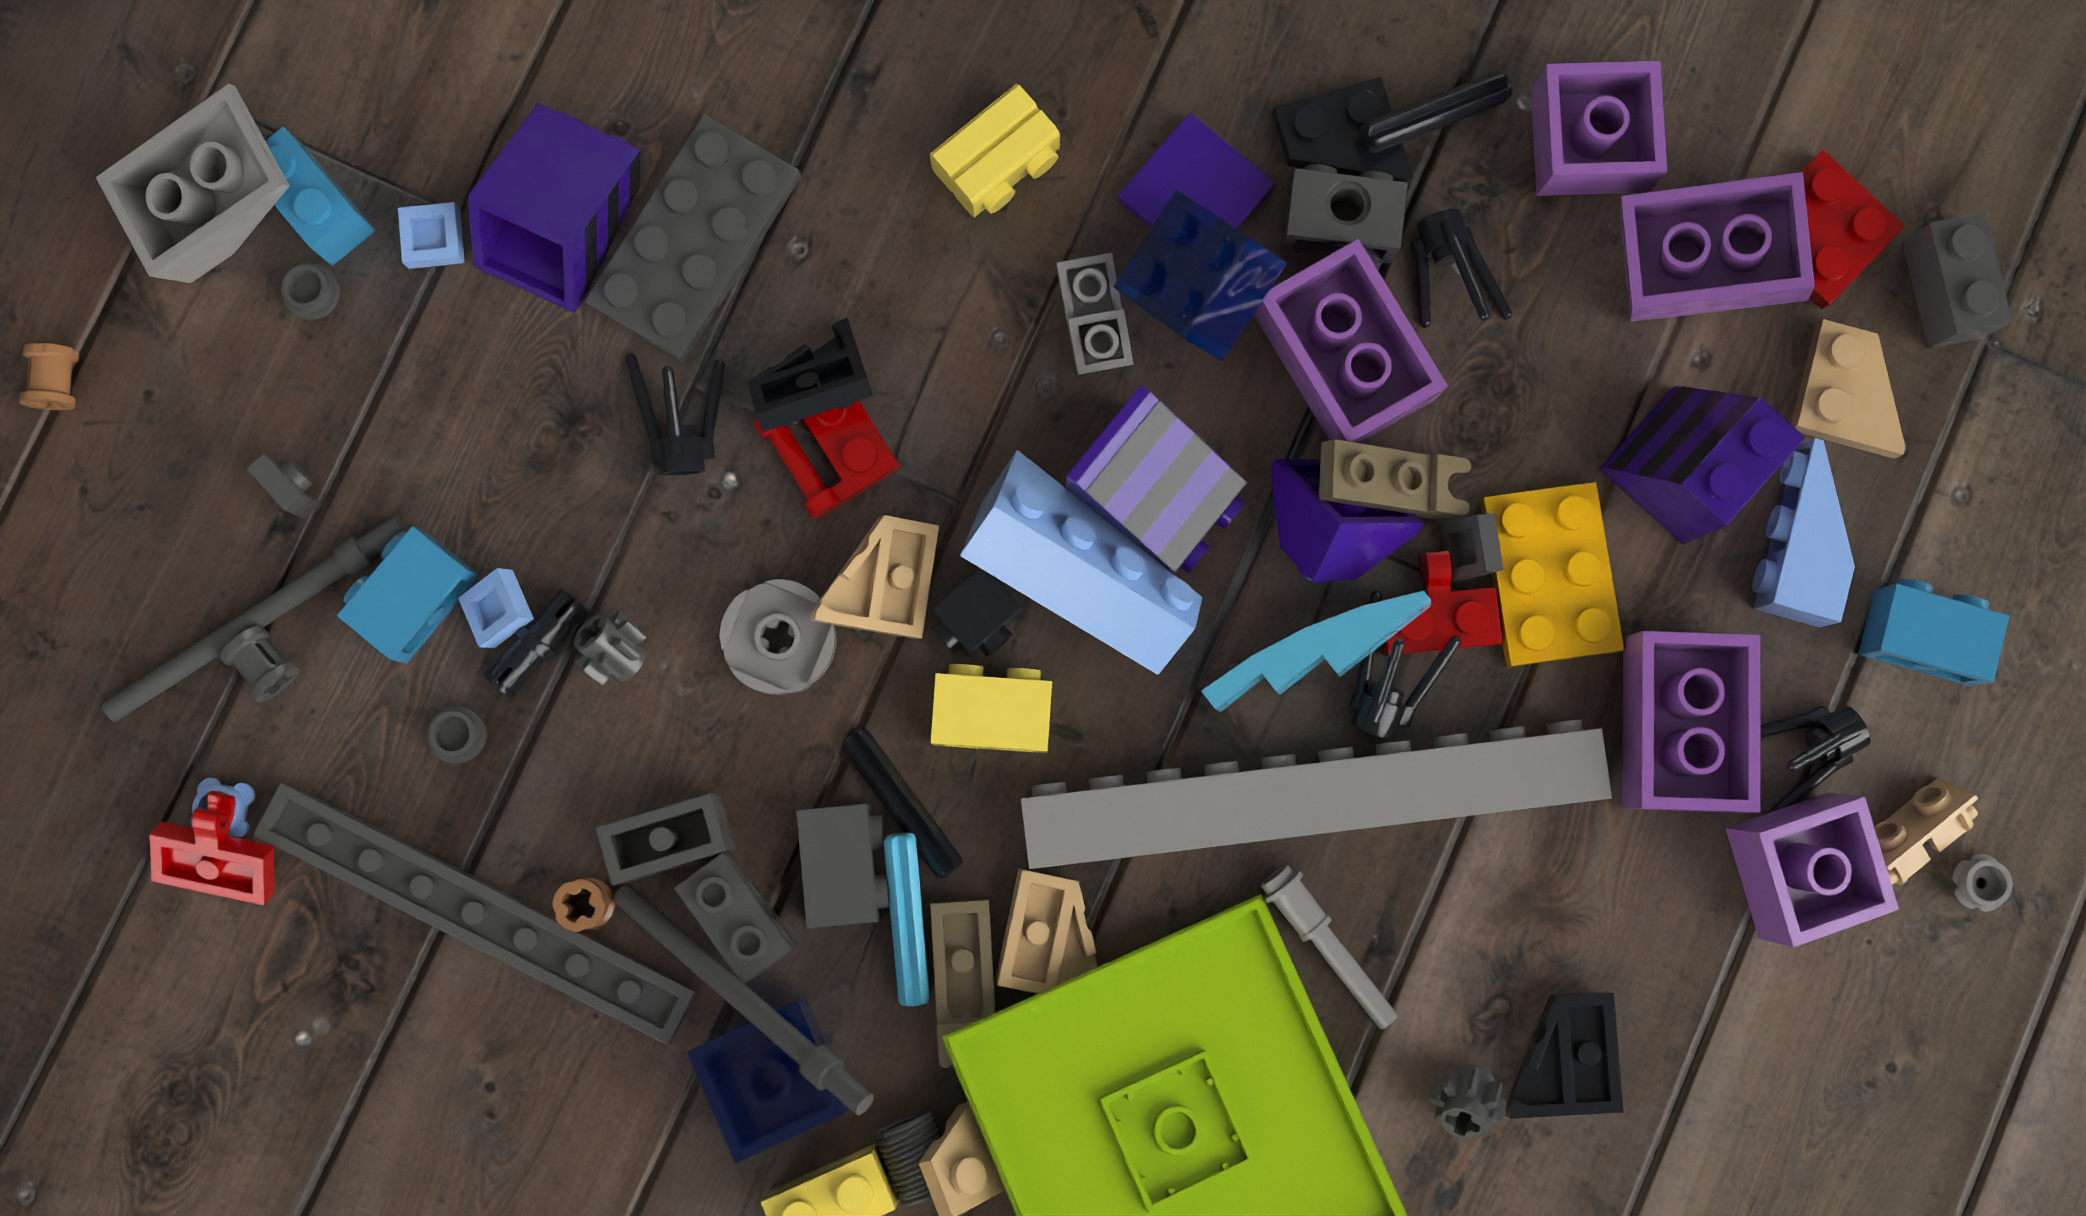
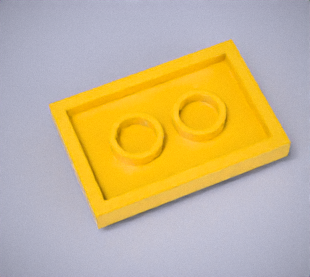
(1555, 576)

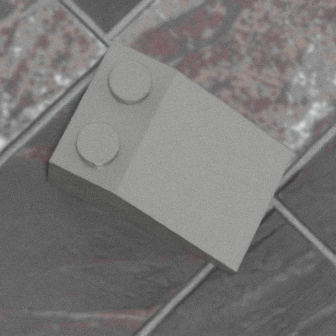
(195, 188)

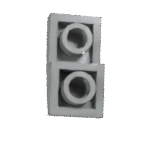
(1094, 313)

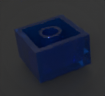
(1199, 275)
(759, 1087)

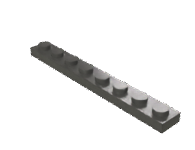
(475, 912)

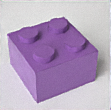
(1598, 128)
(1812, 869)

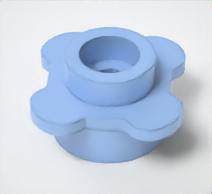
(243, 794)

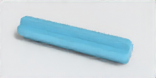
(907, 919)

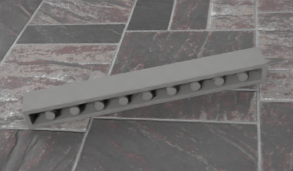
(1315, 797)

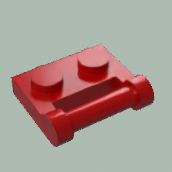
(852, 449)

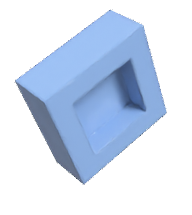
(431, 235)
(495, 608)

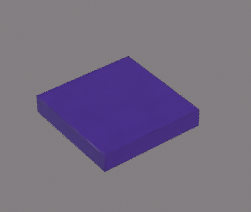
(1203, 170)

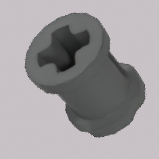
(259, 663)

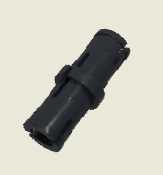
(536, 643)

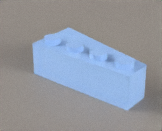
(1080, 566)

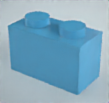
(315, 201)
(406, 594)
(1934, 633)

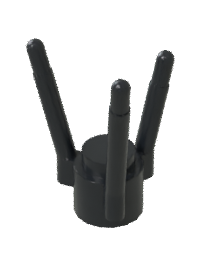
(1448, 243)
(679, 448)
(1381, 706)
(1831, 739)

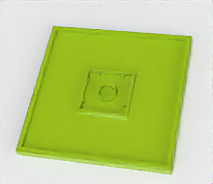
(1173, 1087)

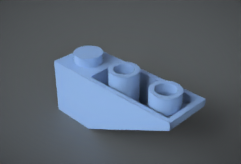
(1809, 547)

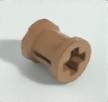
(49, 376)
(567, 909)

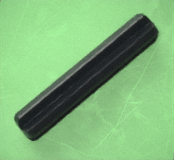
(1435, 112)
(902, 802)

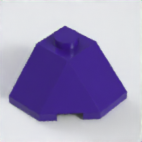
(1330, 537)

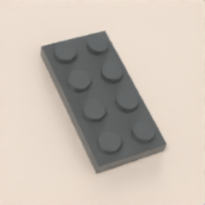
(693, 238)

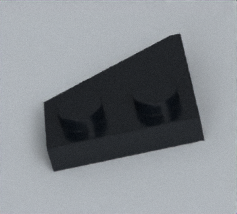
(1570, 1060)

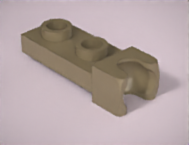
(1390, 479)
(961, 966)

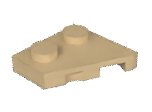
(1044, 934)

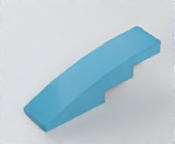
(1338, 640)

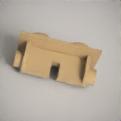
(1934, 814)

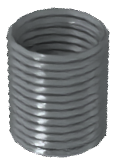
(902, 1148)

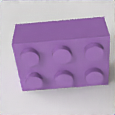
(1717, 247)
(1349, 346)
(1691, 722)

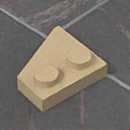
(1848, 392)
(884, 581)
(960, 1166)

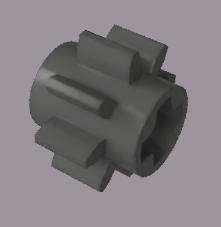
(609, 648)
(1468, 1101)

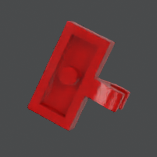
(1462, 613)
(209, 858)

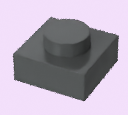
(285, 484)
(1472, 546)

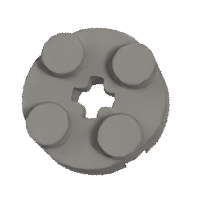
(748, 651)

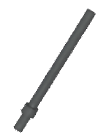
(348, 558)
(817, 1063)

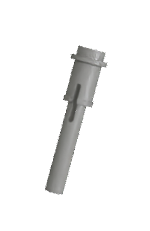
(1311, 923)

